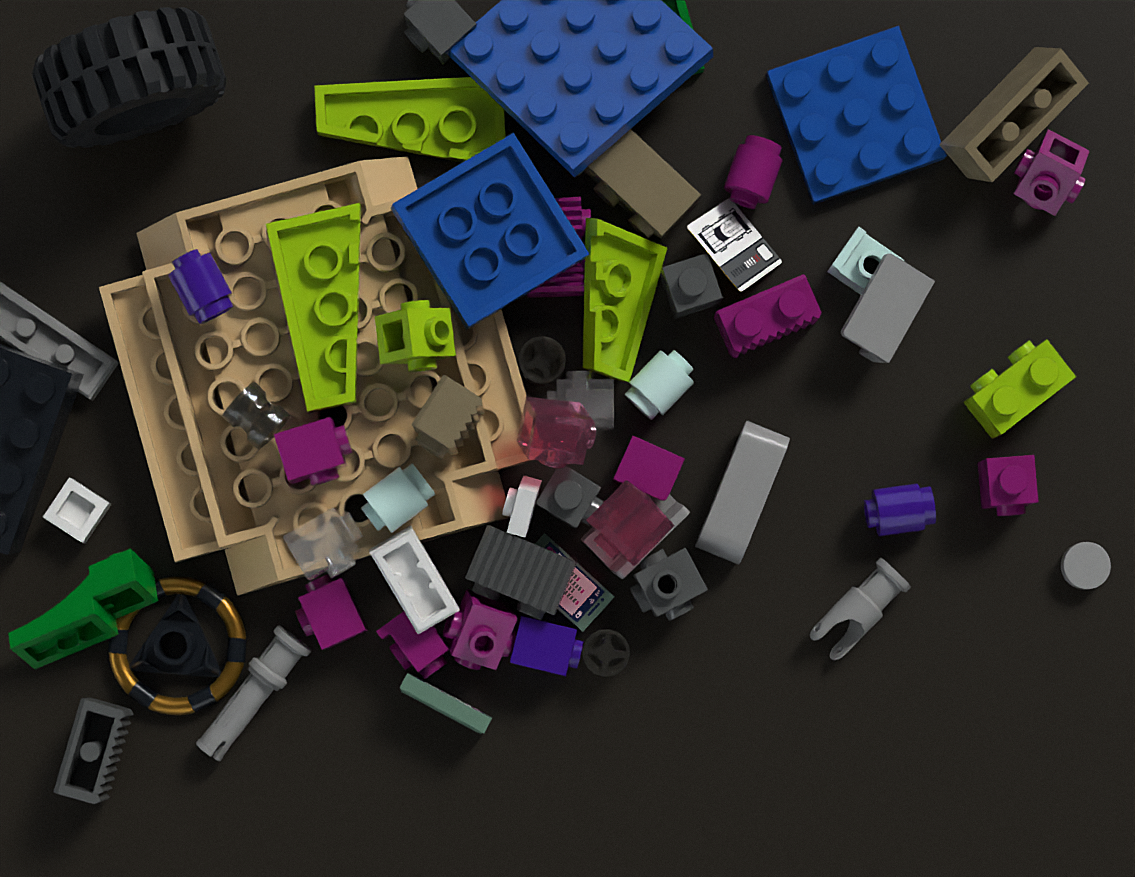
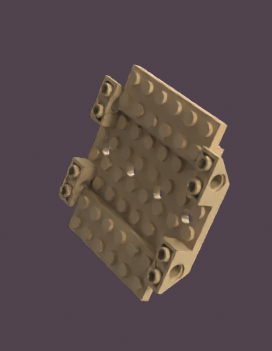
(186, 374)

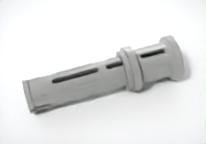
(265, 675)

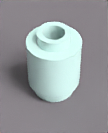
(660, 383)
(397, 498)

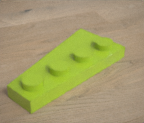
(421, 117)
(319, 289)

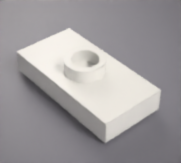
(414, 579)

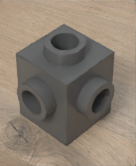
(681, 571)

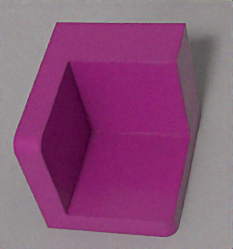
(649, 468)

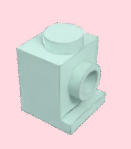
(849, 264)

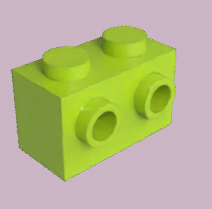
(1019, 389)

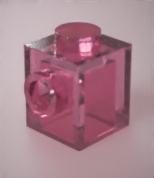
(555, 432)
(629, 524)

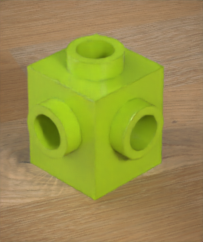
(425, 336)

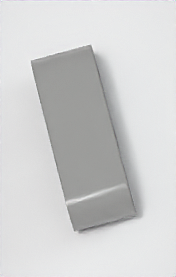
(742, 492)

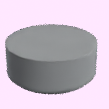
(1085, 565)

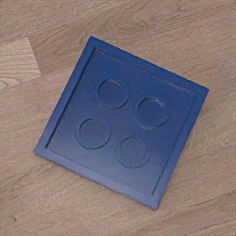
(855, 115)
(489, 231)

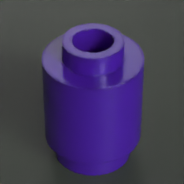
(200, 286)
(900, 509)

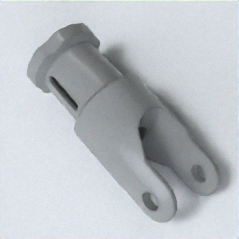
(862, 607)

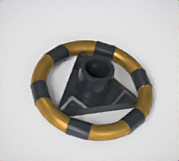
(181, 649)

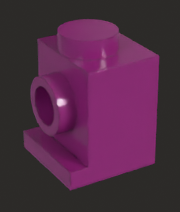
(420, 650)

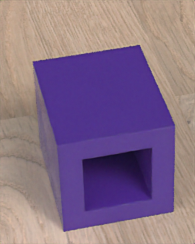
(546, 646)

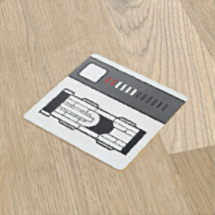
(734, 244)

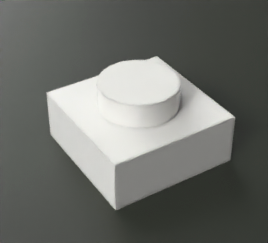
(521, 505)
(77, 510)

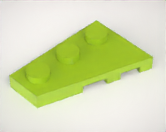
(617, 296)

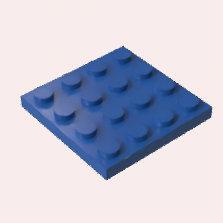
(580, 68)

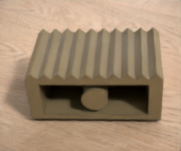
(447, 418)

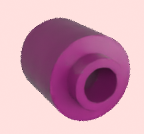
(753, 171)

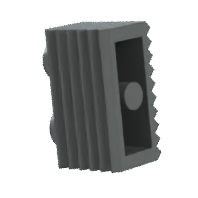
(520, 571)
(93, 750)

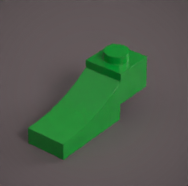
(89, 612)

